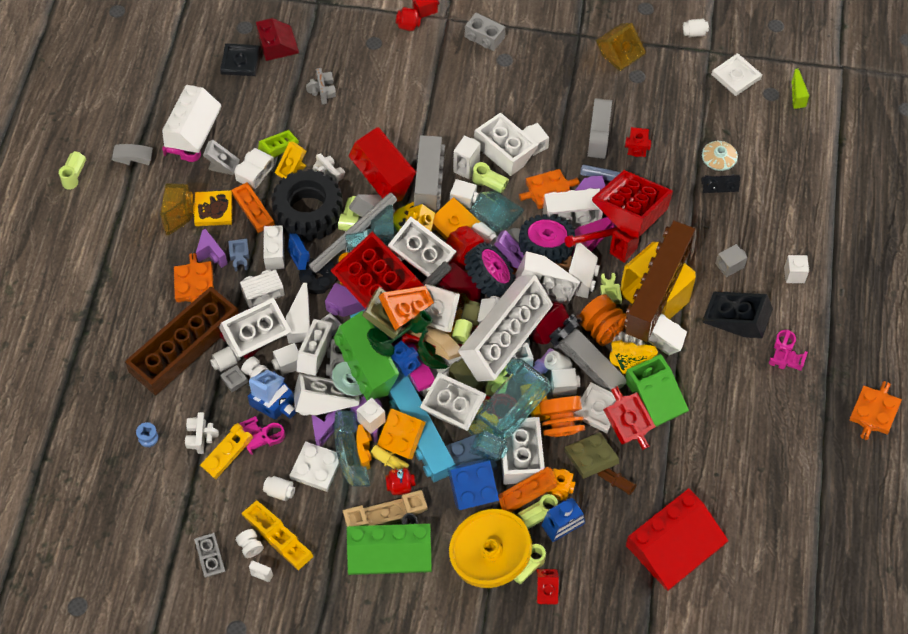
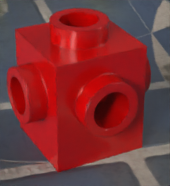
(638, 142)

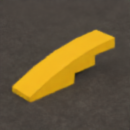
(277, 535)

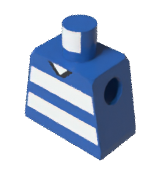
(279, 404)
(565, 517)

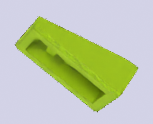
(799, 91)
(266, 145)

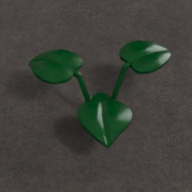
(419, 324)

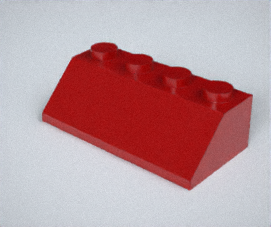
(382, 164)

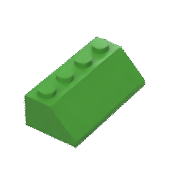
(371, 370)
(389, 549)

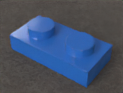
(298, 251)

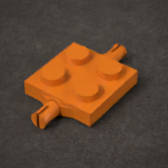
(545, 184)
(192, 279)
(875, 410)

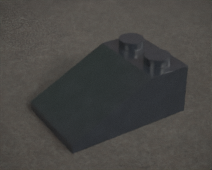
(739, 313)

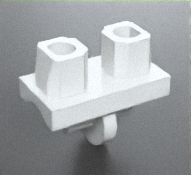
(326, 165)
(199, 425)

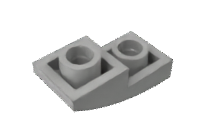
(130, 152)
(209, 555)

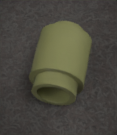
(471, 313)

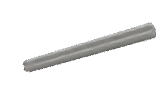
(358, 227)

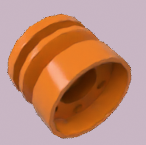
(603, 319)
(561, 416)

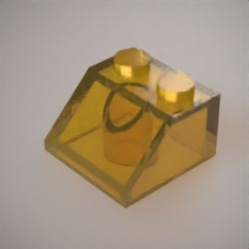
(621, 45)
(176, 207)

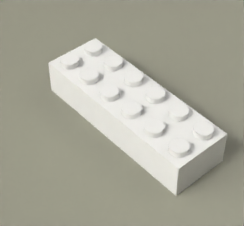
(505, 328)

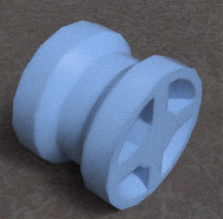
(147, 440)

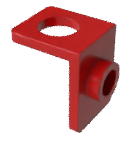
(547, 586)

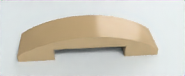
(445, 345)
(387, 512)

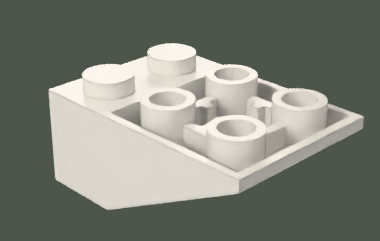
(555, 281)

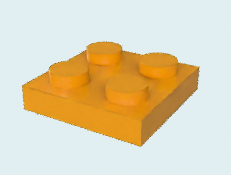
(401, 433)

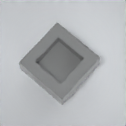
(234, 378)

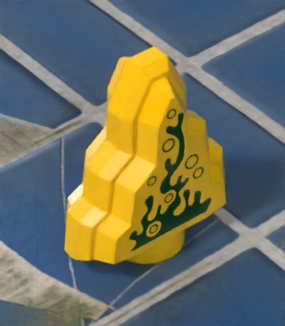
(629, 354)

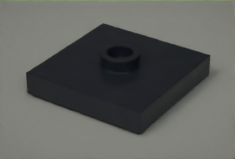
(240, 59)

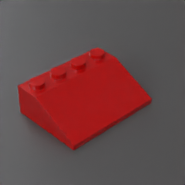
(633, 202)
(373, 266)
(677, 539)

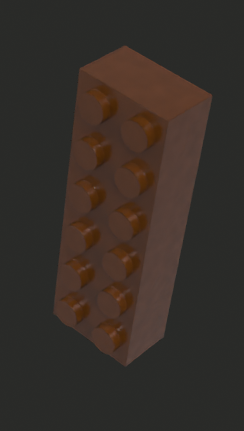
(659, 280)
(180, 341)

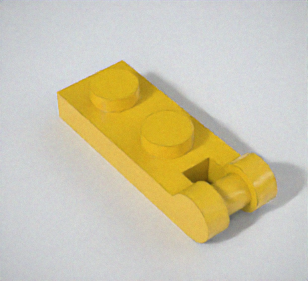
(226, 451)

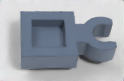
(239, 252)

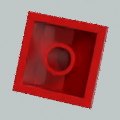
(462, 241)

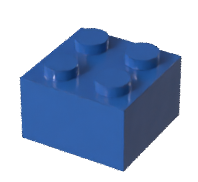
(473, 484)

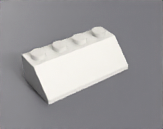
(191, 120)

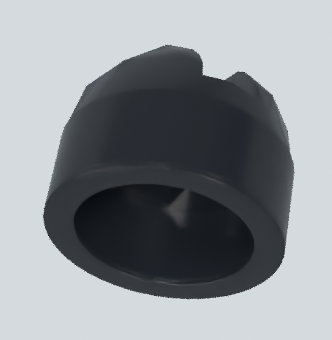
(413, 519)

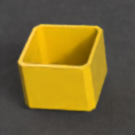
(638, 266)

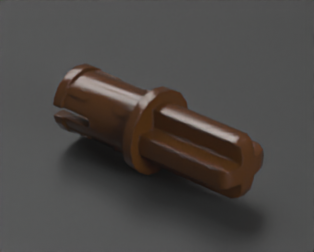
(617, 480)

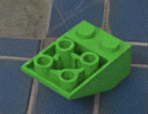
(657, 389)

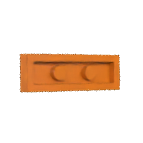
(252, 207)
(527, 490)

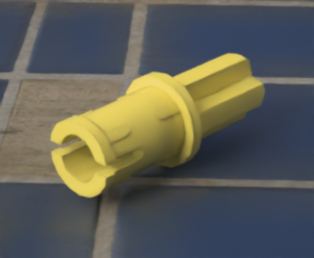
(388, 458)

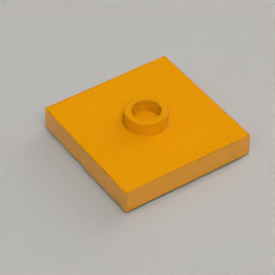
(451, 217)

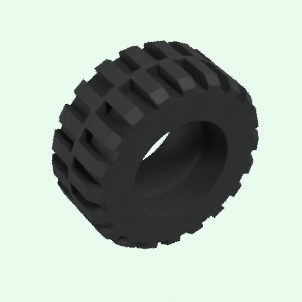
(307, 185)

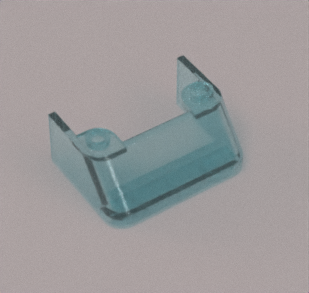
(512, 401)

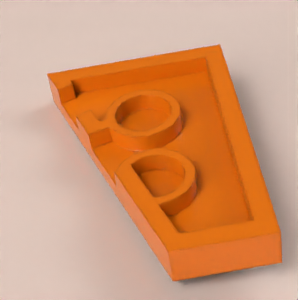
(405, 304)

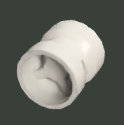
(253, 367)
(249, 543)

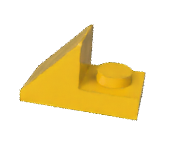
(291, 160)

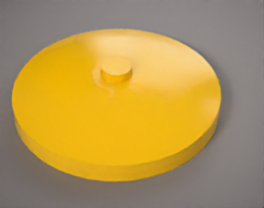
(490, 548)

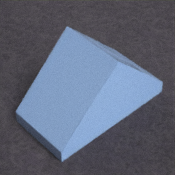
(265, 385)

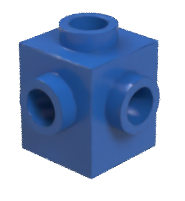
(405, 358)

